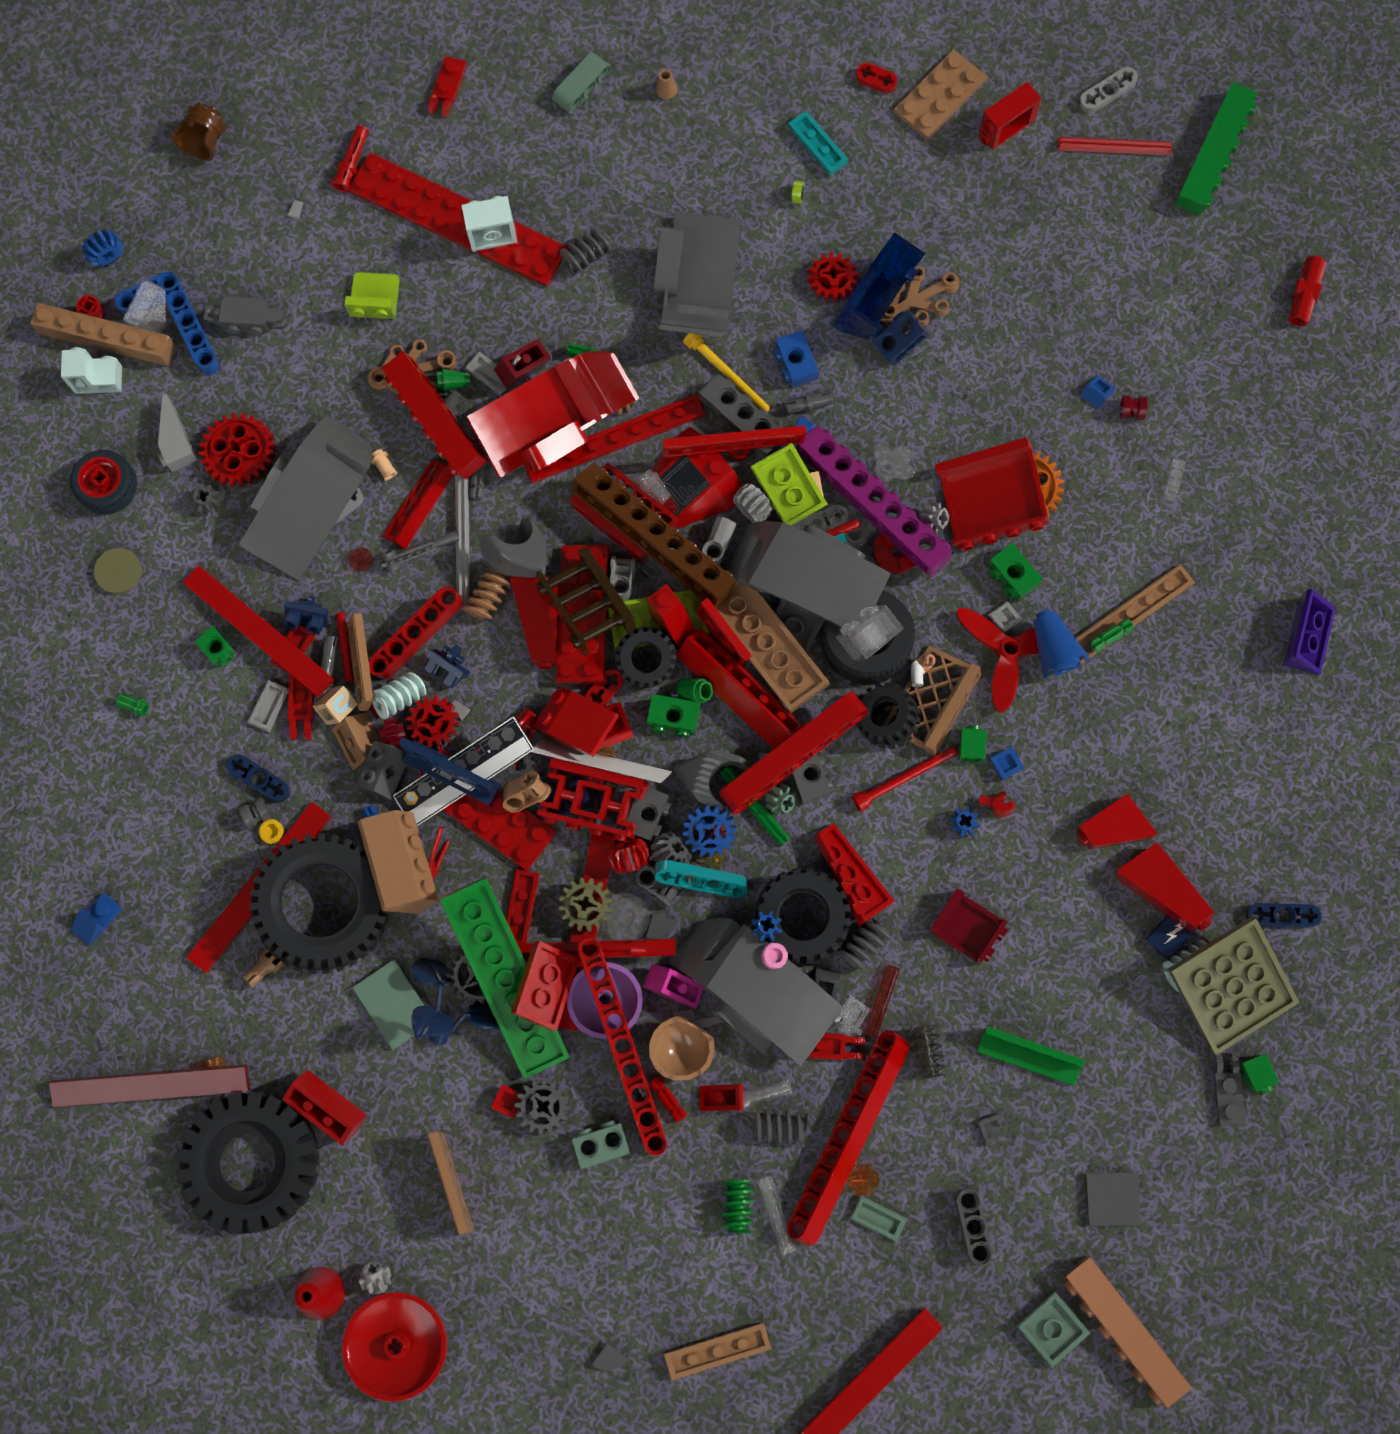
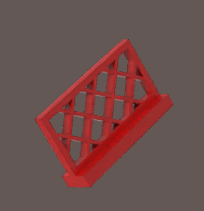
(609, 530)

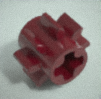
(392, 732)

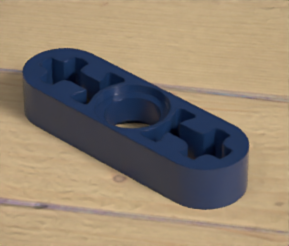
(247, 764)
(1302, 909)

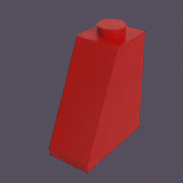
(670, 615)
(1115, 826)

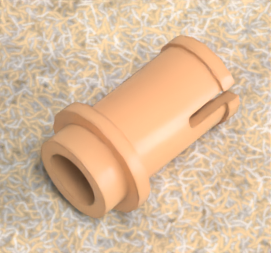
(382, 463)

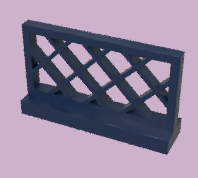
(426, 759)

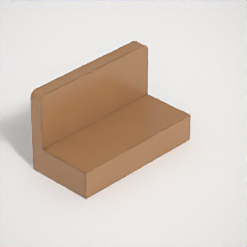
(356, 738)

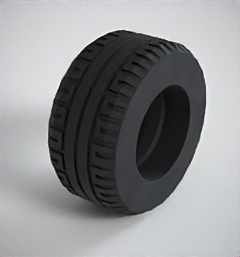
(879, 666)

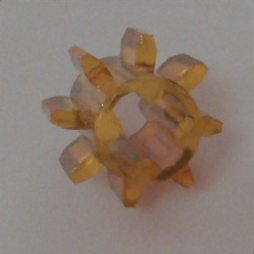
(863, 1179)

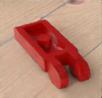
(447, 84)
(300, 708)
(833, 1047)

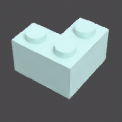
(88, 374)

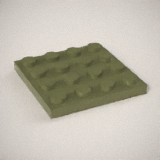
(1233, 985)

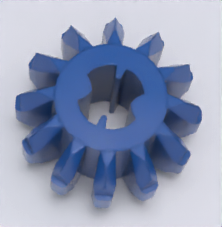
(102, 248)

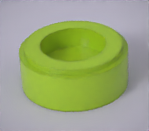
(798, 192)

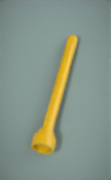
(695, 342)

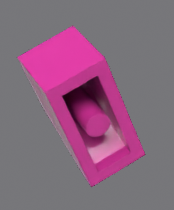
(673, 986)

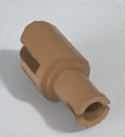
(262, 968)

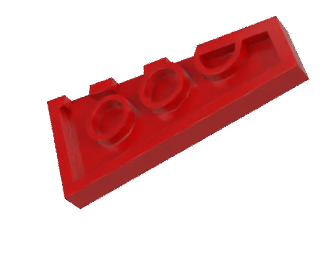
(862, 888)

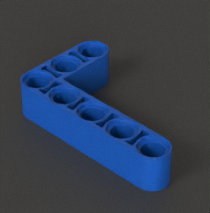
(181, 315)

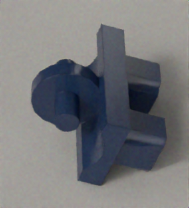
(308, 613)
(438, 659)

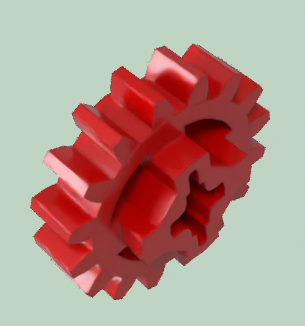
(822, 277)
(422, 724)

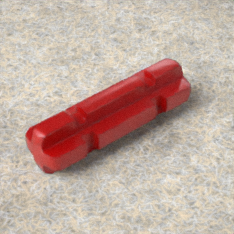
(667, 1099)

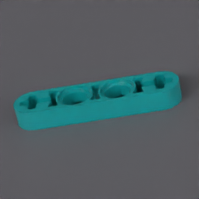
(729, 884)

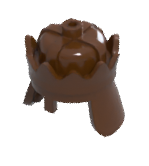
(199, 131)

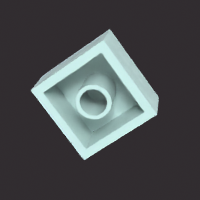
(489, 223)

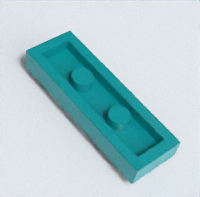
(818, 143)

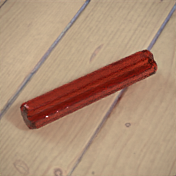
(882, 1001)

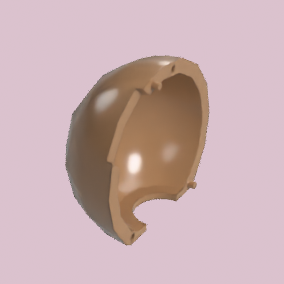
(681, 1049)

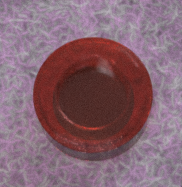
(361, 559)

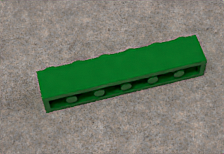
(1216, 149)

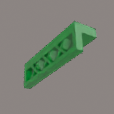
(1030, 1055)

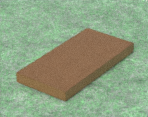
(451, 1183)

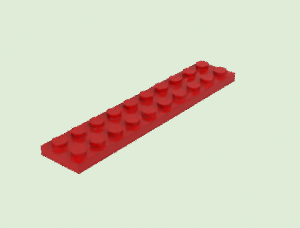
(442, 213)

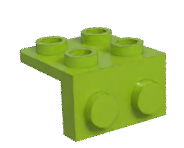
(373, 296)

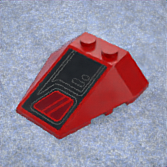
(697, 484)

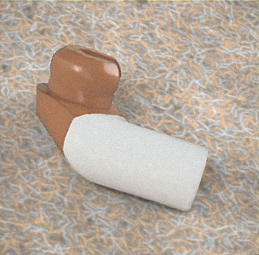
(919, 667)

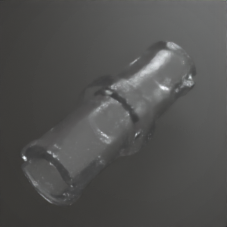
(767, 1093)

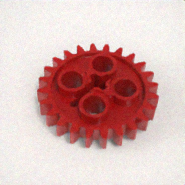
(250, 465)

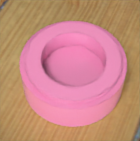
(774, 956)

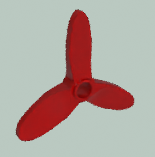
(1007, 668)

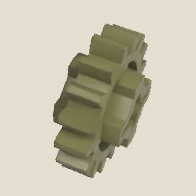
(588, 894)

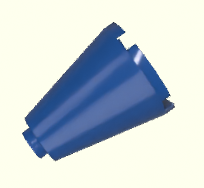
(1057, 645)

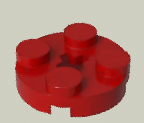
(885, 559)

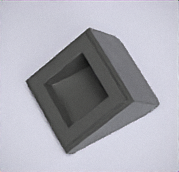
(828, 981)

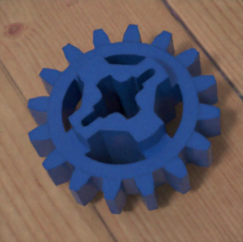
(716, 837)

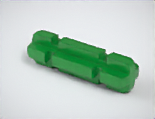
(1111, 635)

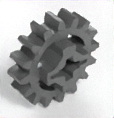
(550, 1099)

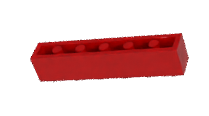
(434, 415)
(738, 689)

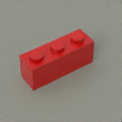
(324, 1107)

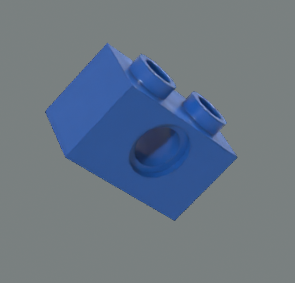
(795, 346)

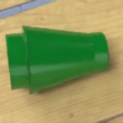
(452, 380)

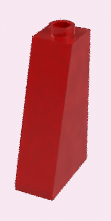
(538, 620)
(1166, 888)

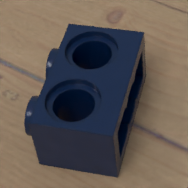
(903, 342)

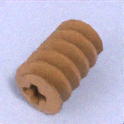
(487, 595)

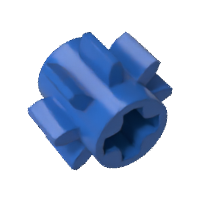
(964, 829)
(772, 927)

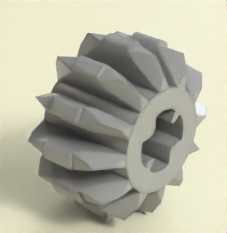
(753, 503)

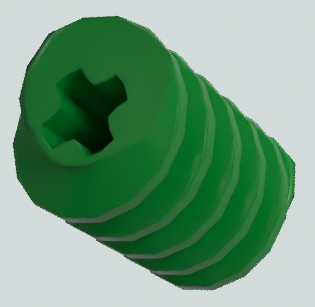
(737, 1206)

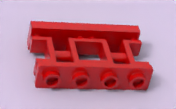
(597, 781)

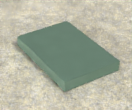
(390, 1002)

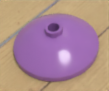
(583, 1008)

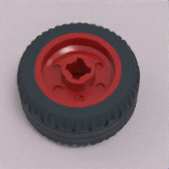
(103, 482)

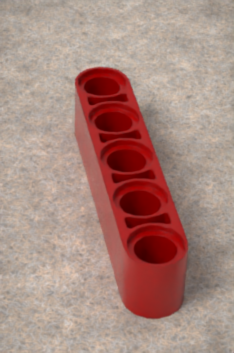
(427, 631)

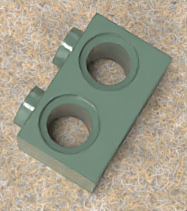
(602, 1152)

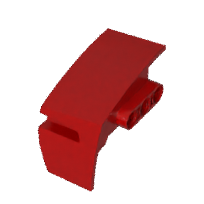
(551, 411)

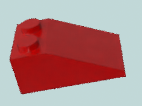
(575, 721)

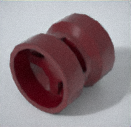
(1134, 407)

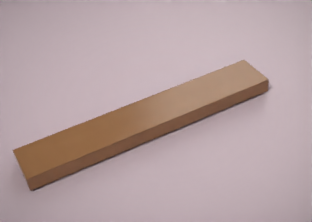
(1140, 605)

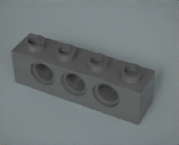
(722, 388)

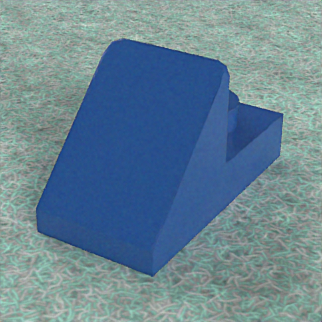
(95, 920)

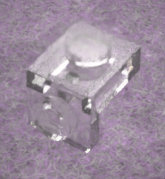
(851, 1016)

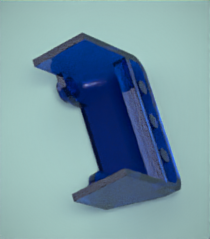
(878, 288)

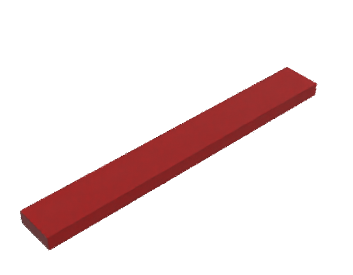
(624, 436)
(258, 631)
(598, 868)
(238, 911)

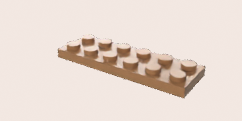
(772, 647)

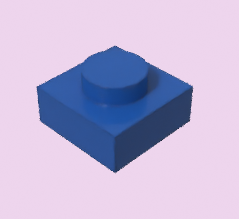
(1006, 763)

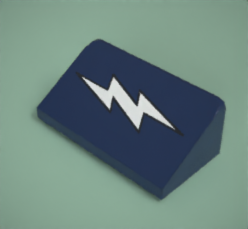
(1168, 937)

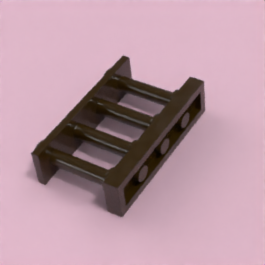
(598, 581)

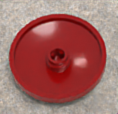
(394, 1346)

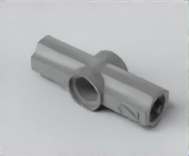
(720, 538)

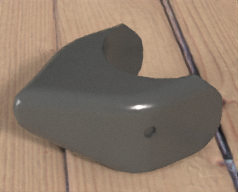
(517, 559)
(698, 772)

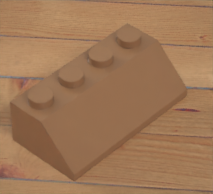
(398, 862)

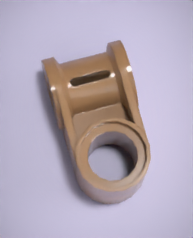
(523, 792)

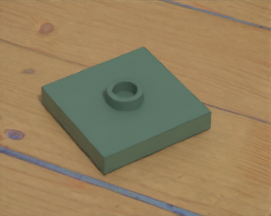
(1052, 1329)

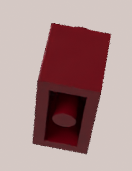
(522, 363)

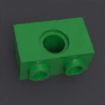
(1013, 559)
(662, 706)

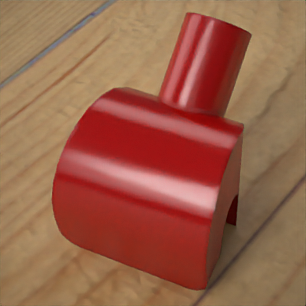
(997, 805)

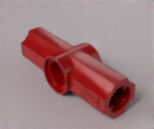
(1307, 290)

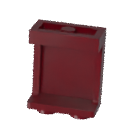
(969, 927)

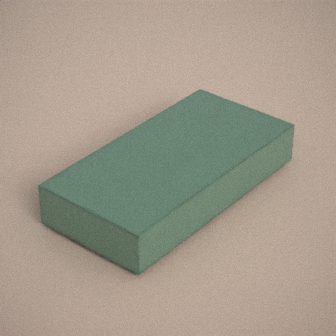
(878, 1218)

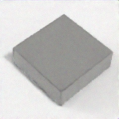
(1005, 617)

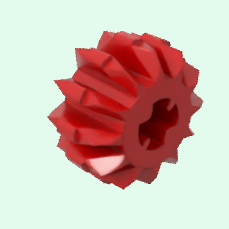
(628, 855)

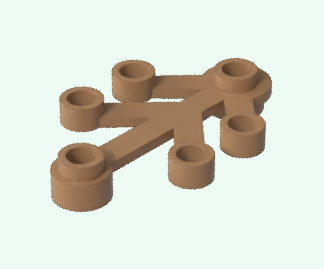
(917, 300)
(414, 353)

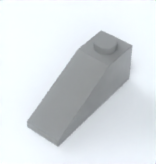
(172, 439)

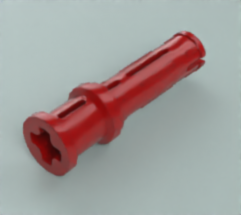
(348, 166)

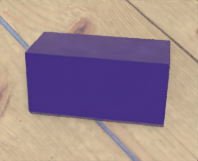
(1310, 633)

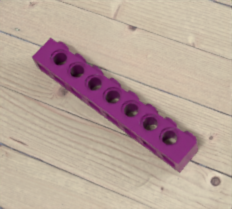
(927, 561)

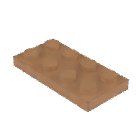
(940, 94)

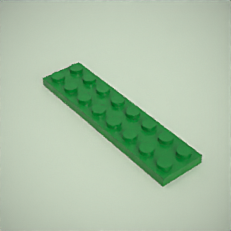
(499, 972)

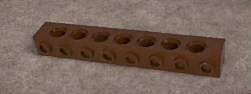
(588, 488)

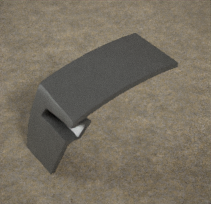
(807, 570)

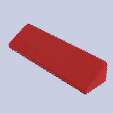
(420, 505)

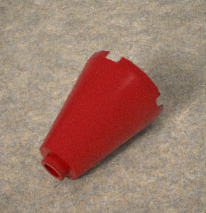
(319, 1293)

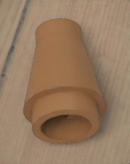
(666, 85)

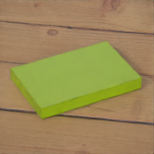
(789, 485)

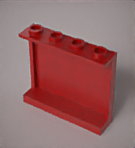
(993, 494)

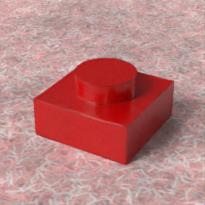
(505, 1101)

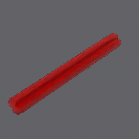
(1114, 145)

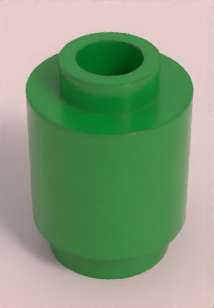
(694, 690)

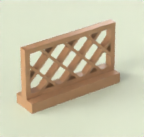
(952, 705)

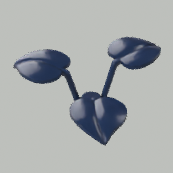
(431, 1022)

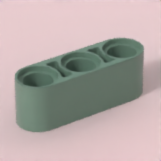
(580, 82)

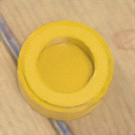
(271, 831)

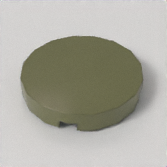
(118, 571)

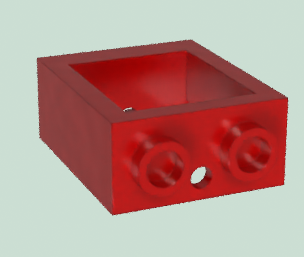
(1009, 116)

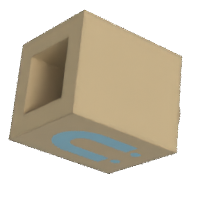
(335, 705)

